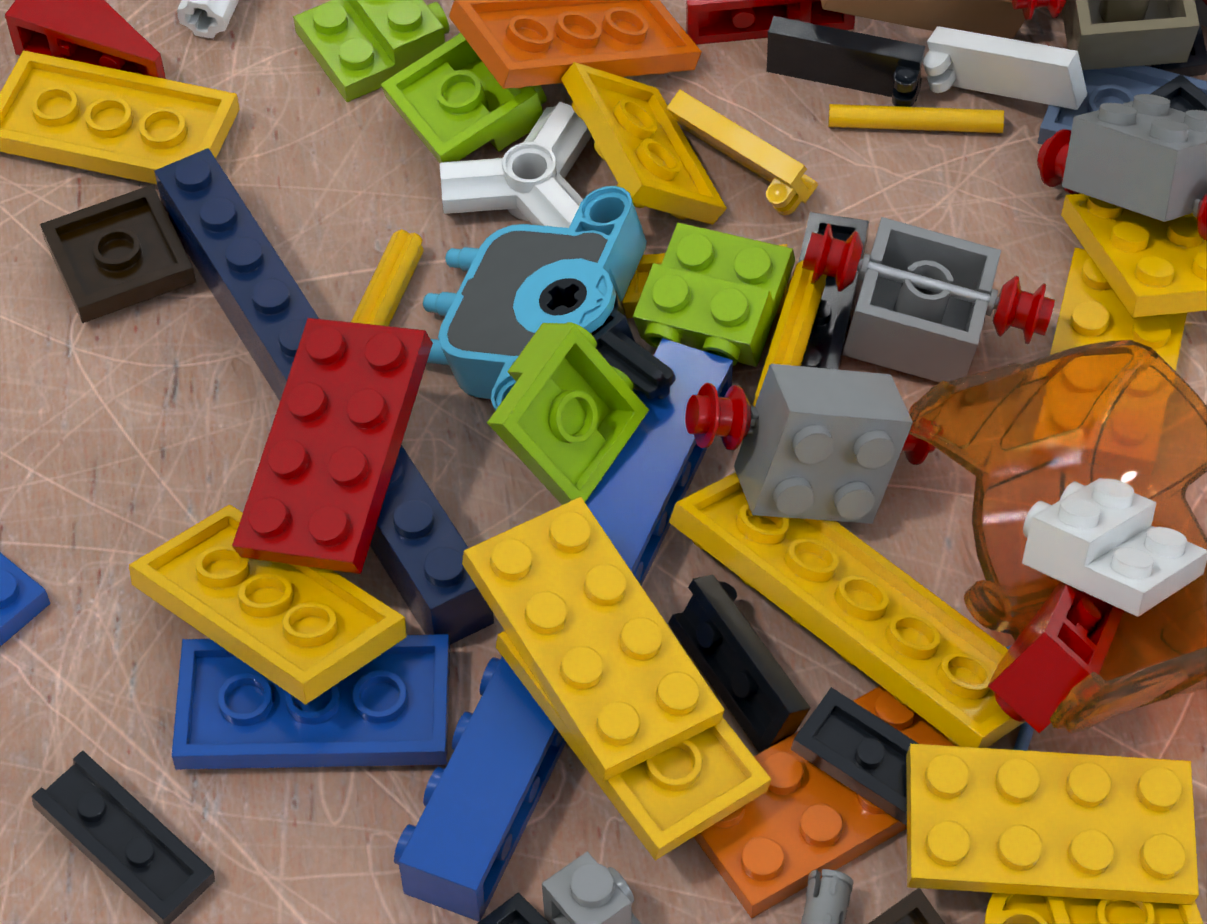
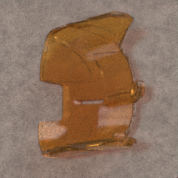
(1080, 419)

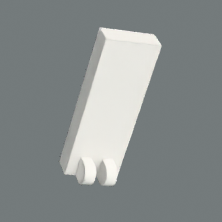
(1004, 68)

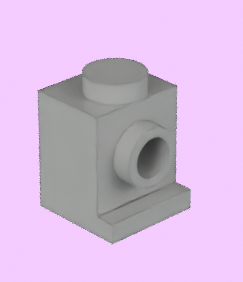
(587, 895)

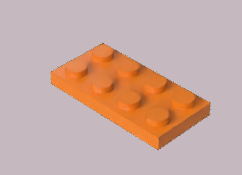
(540, 39)
(804, 818)

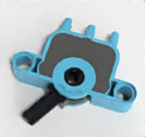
(540, 277)

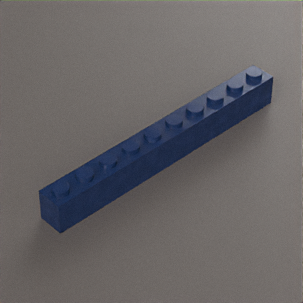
(269, 314)

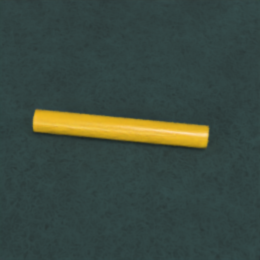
(916, 118)

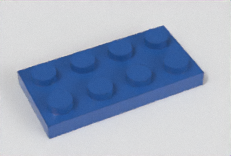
(377, 716)

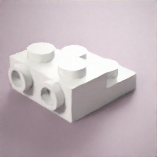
(1106, 546)

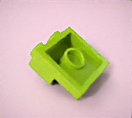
(369, 39)
(459, 104)
(714, 293)
(567, 411)

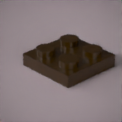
(118, 253)

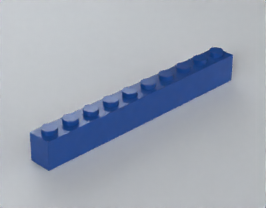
(508, 742)

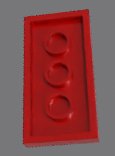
(333, 445)

